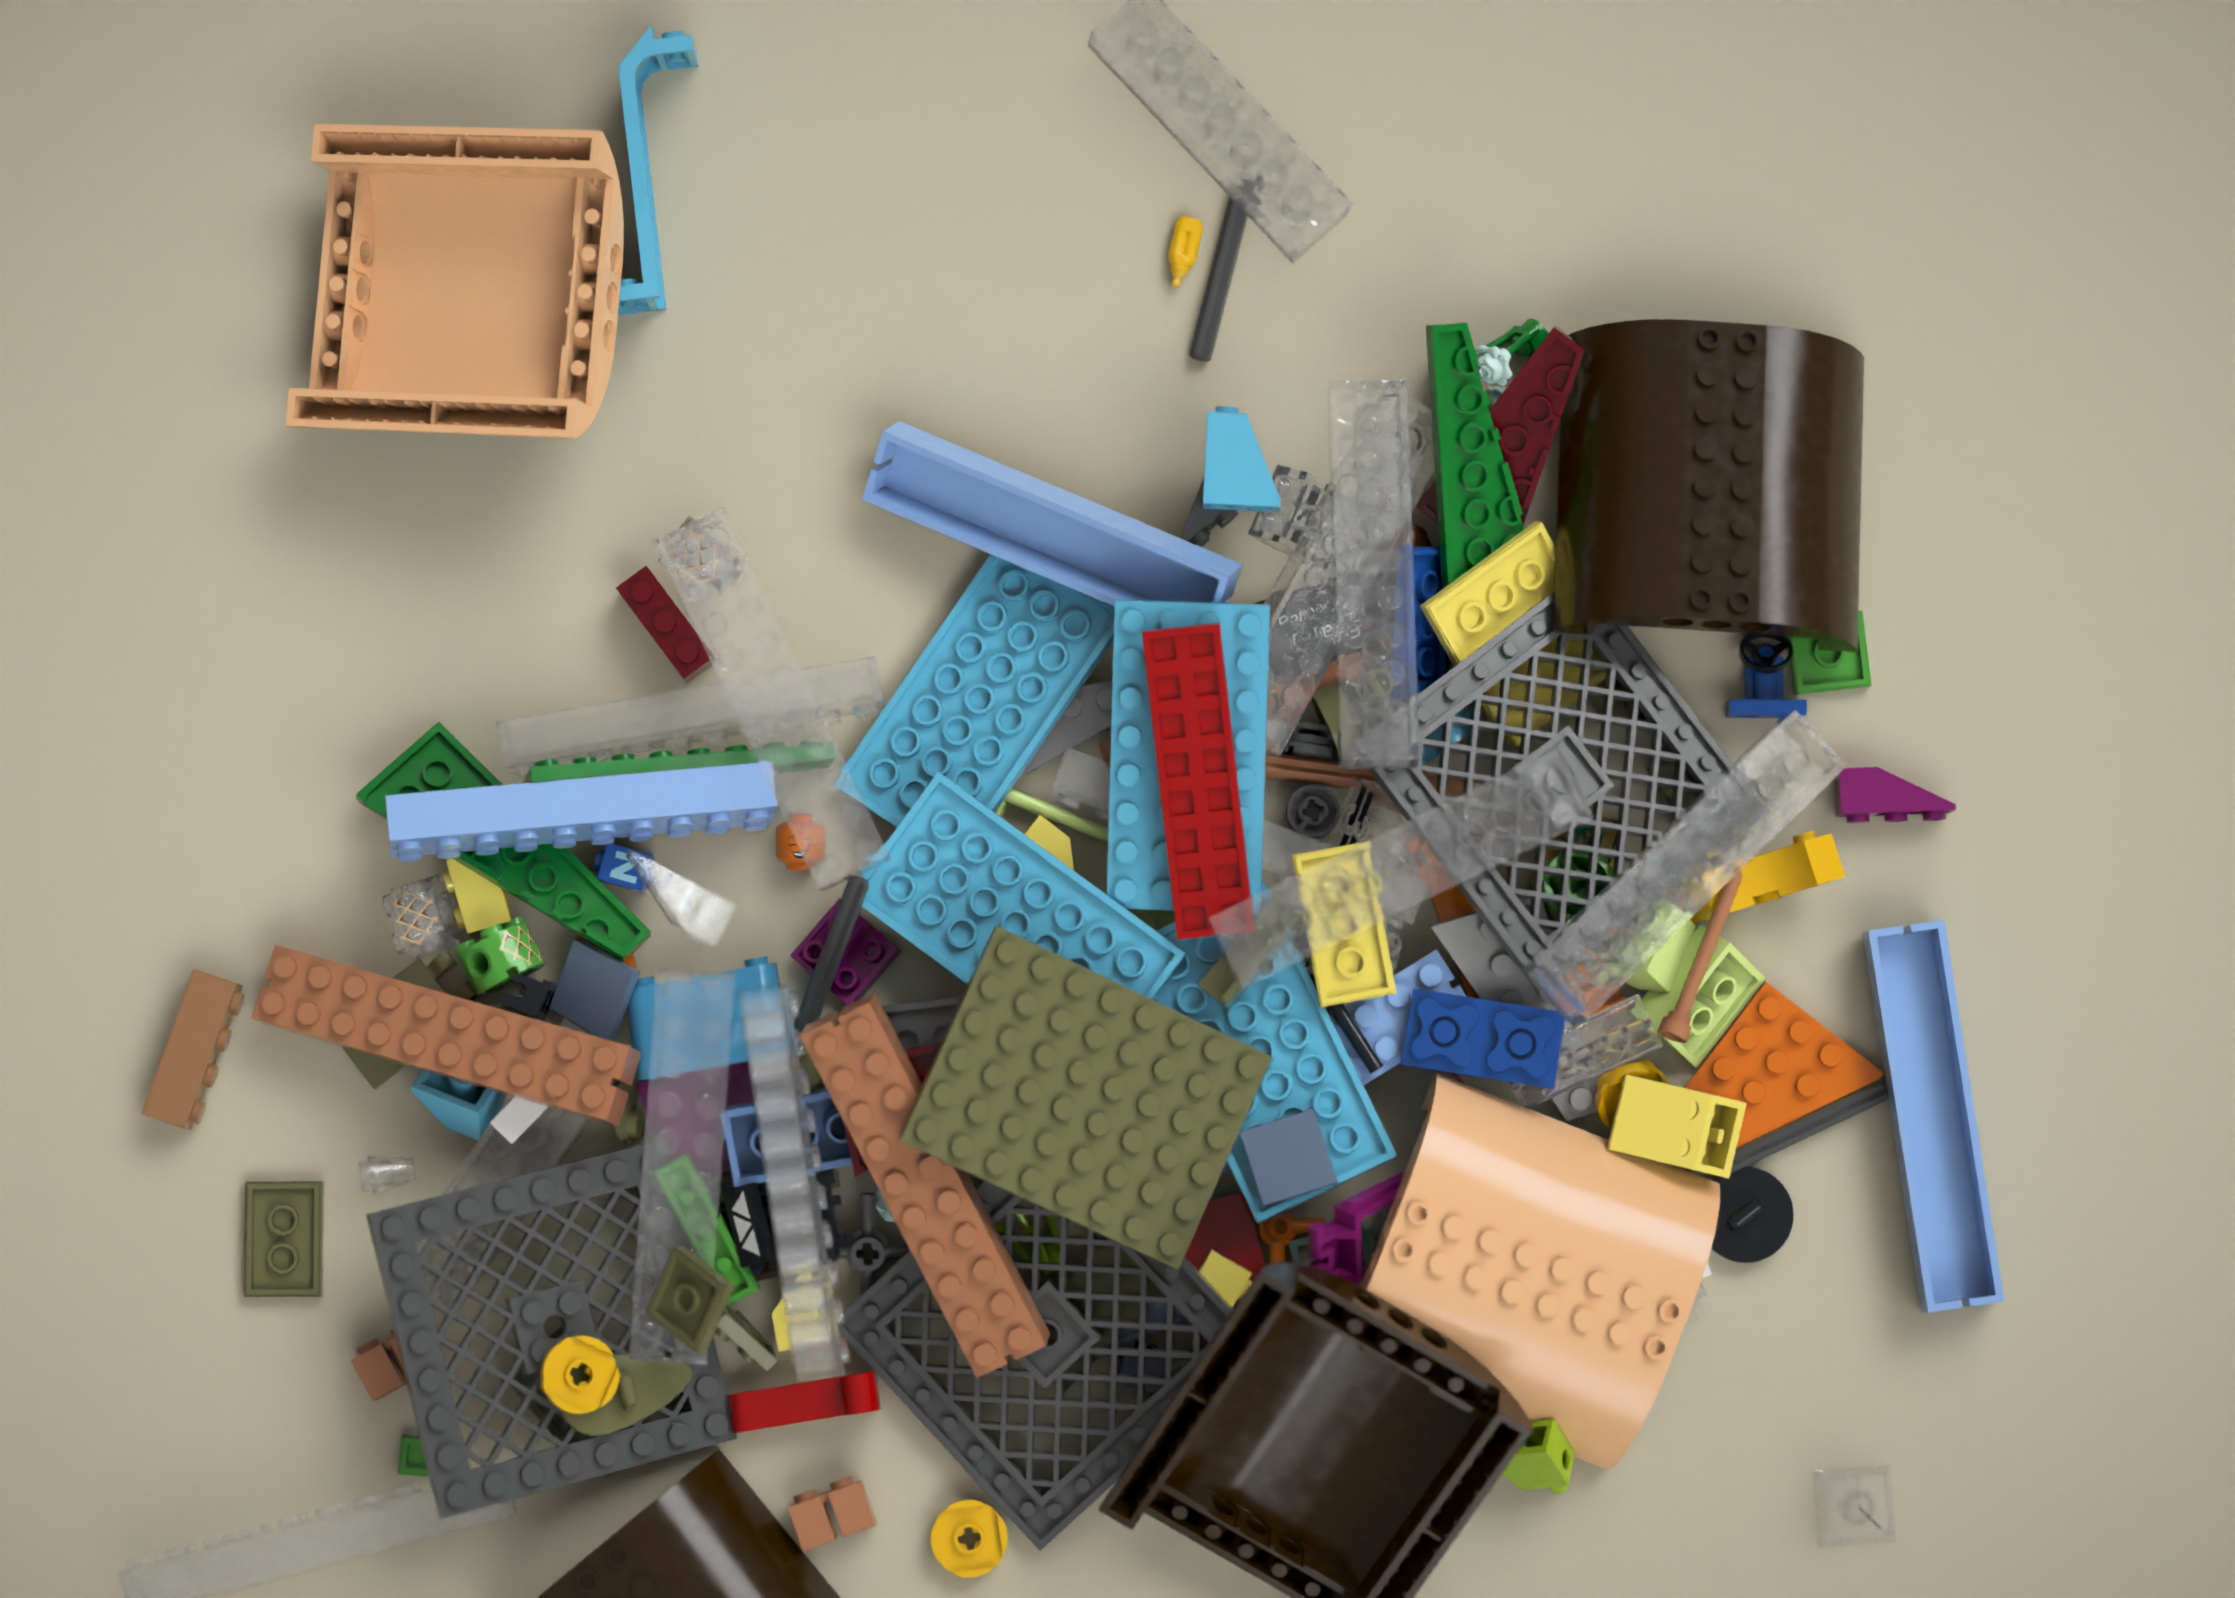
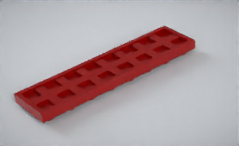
(1196, 773)

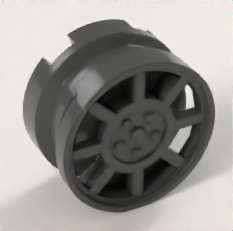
(1310, 745)
(1313, 811)

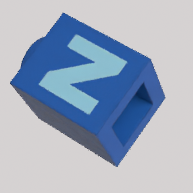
(617, 870)

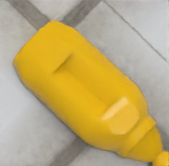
(1184, 247)

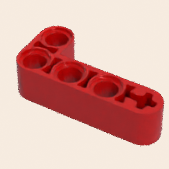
(804, 1401)

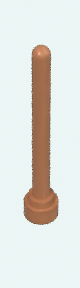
(1676, 1024)

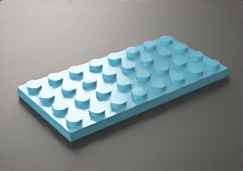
(983, 690)
(1136, 833)
(968, 869)
(1305, 1070)

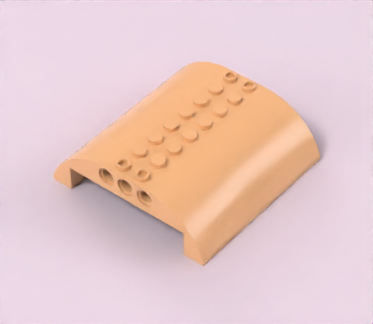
(464, 281)
(1547, 1260)

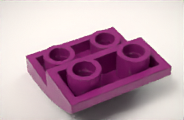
(862, 963)

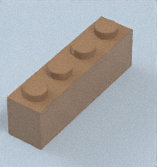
(192, 1050)

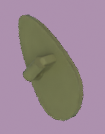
(640, 1392)

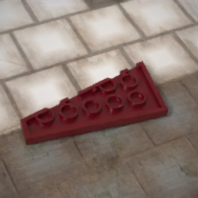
(1529, 415)

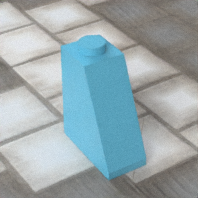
(1235, 466)

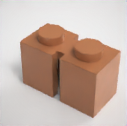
(379, 1368)
(813, 1520)

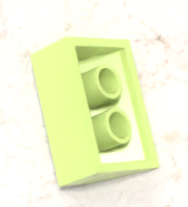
(1721, 997)

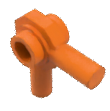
(1279, 1232)

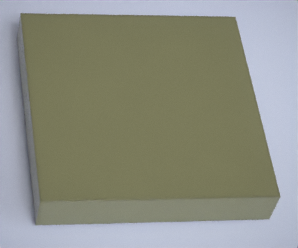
(689, 1299)

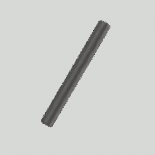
(1218, 283)
(832, 952)
(1809, 1125)

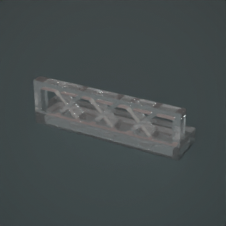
(1602, 1032)

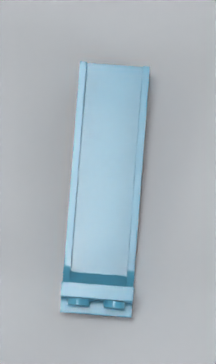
(644, 59)

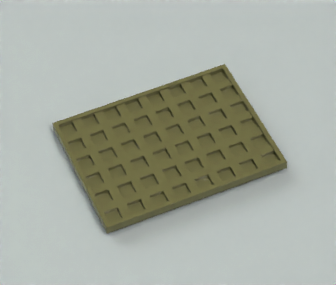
(1085, 1098)

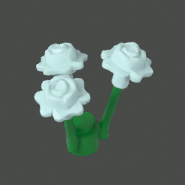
(1494, 362)

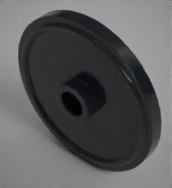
(1752, 1216)

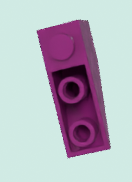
(1877, 793)

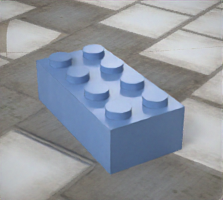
(743, 1141)

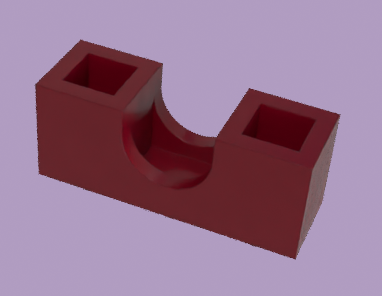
(665, 623)

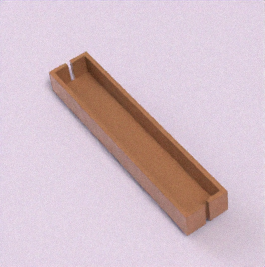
(446, 1035)
(927, 1197)

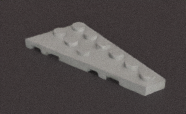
(1499, 979)

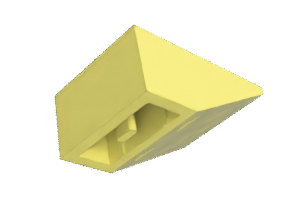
(1676, 1126)

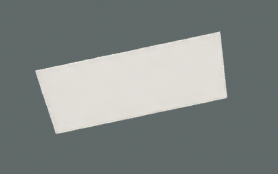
(517, 1118)

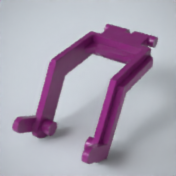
(1339, 1243)

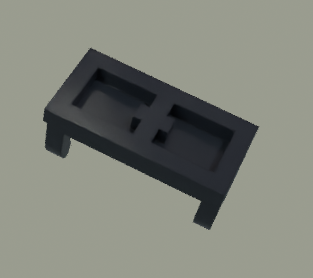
(535, 997)

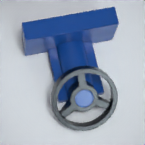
(1764, 681)

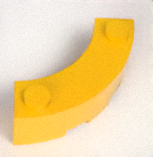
(1783, 872)

